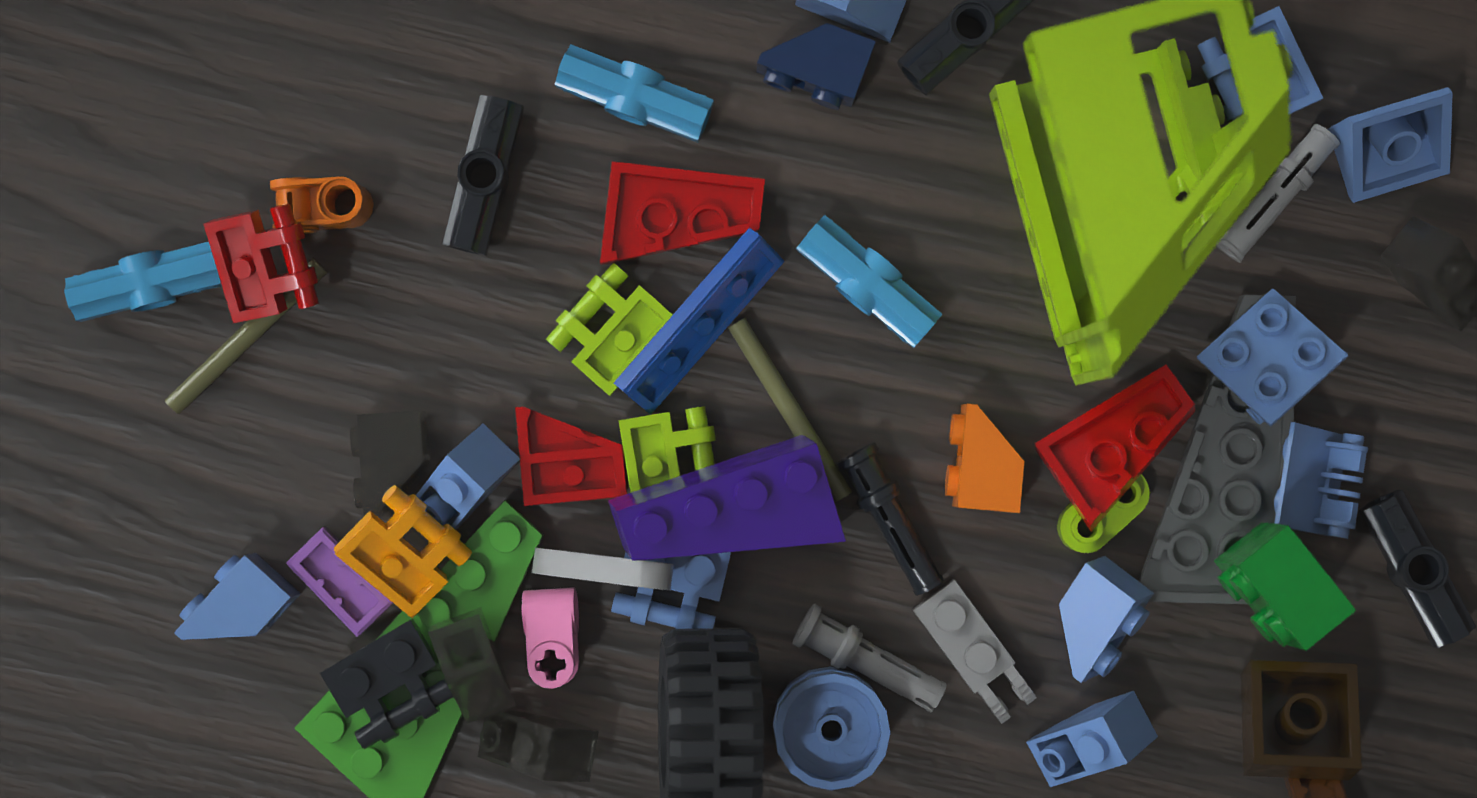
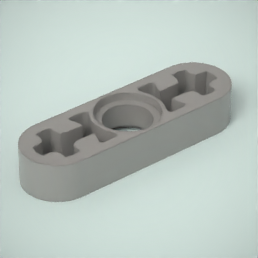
(602, 568)

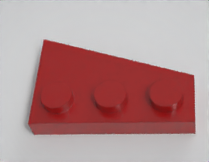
(675, 209)
(1115, 442)

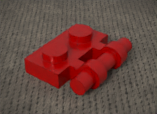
(247, 266)

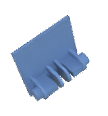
(1272, 357)
(1313, 480)

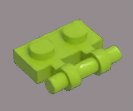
(620, 337)
(652, 445)

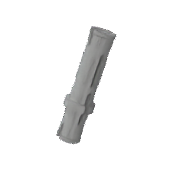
(1315, 147)

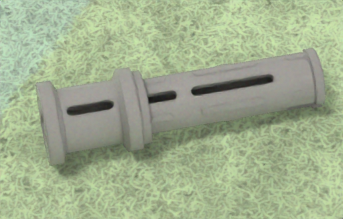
(848, 648)

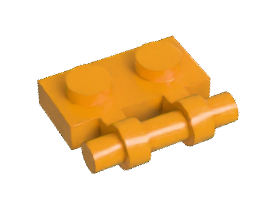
(391, 563)

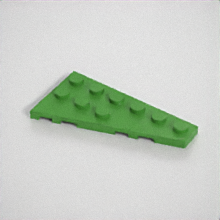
(409, 762)

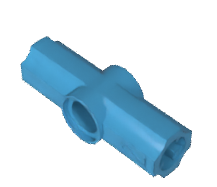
(634, 93)
(868, 281)
(142, 282)

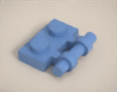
(1301, 83)
(694, 577)

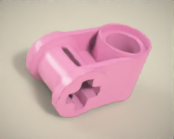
(550, 624)

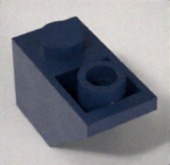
(821, 62)

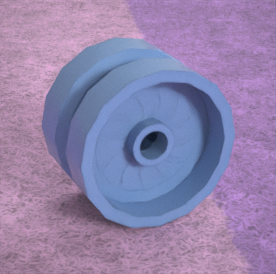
(861, 736)

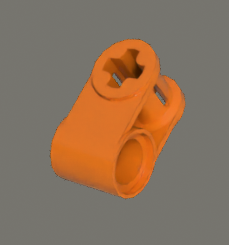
(315, 199)

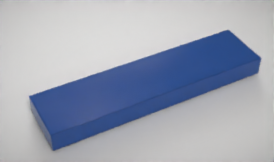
(699, 321)

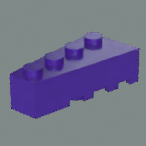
(740, 504)

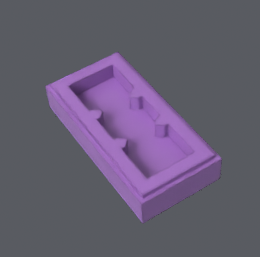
(337, 584)

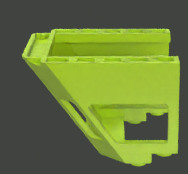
(1095, 176)

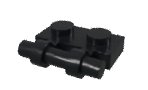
(378, 670)

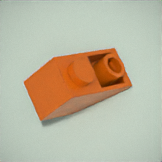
(987, 466)

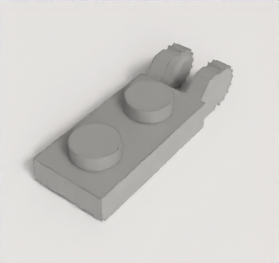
(971, 645)

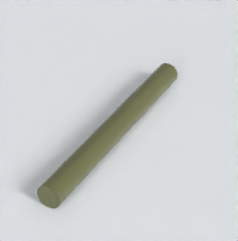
(229, 353)
(786, 401)

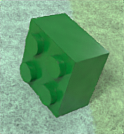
(1283, 586)

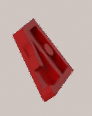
(566, 462)

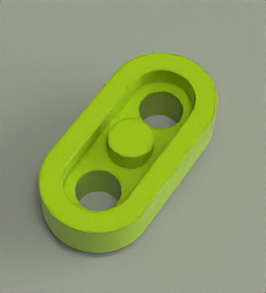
(1109, 526)

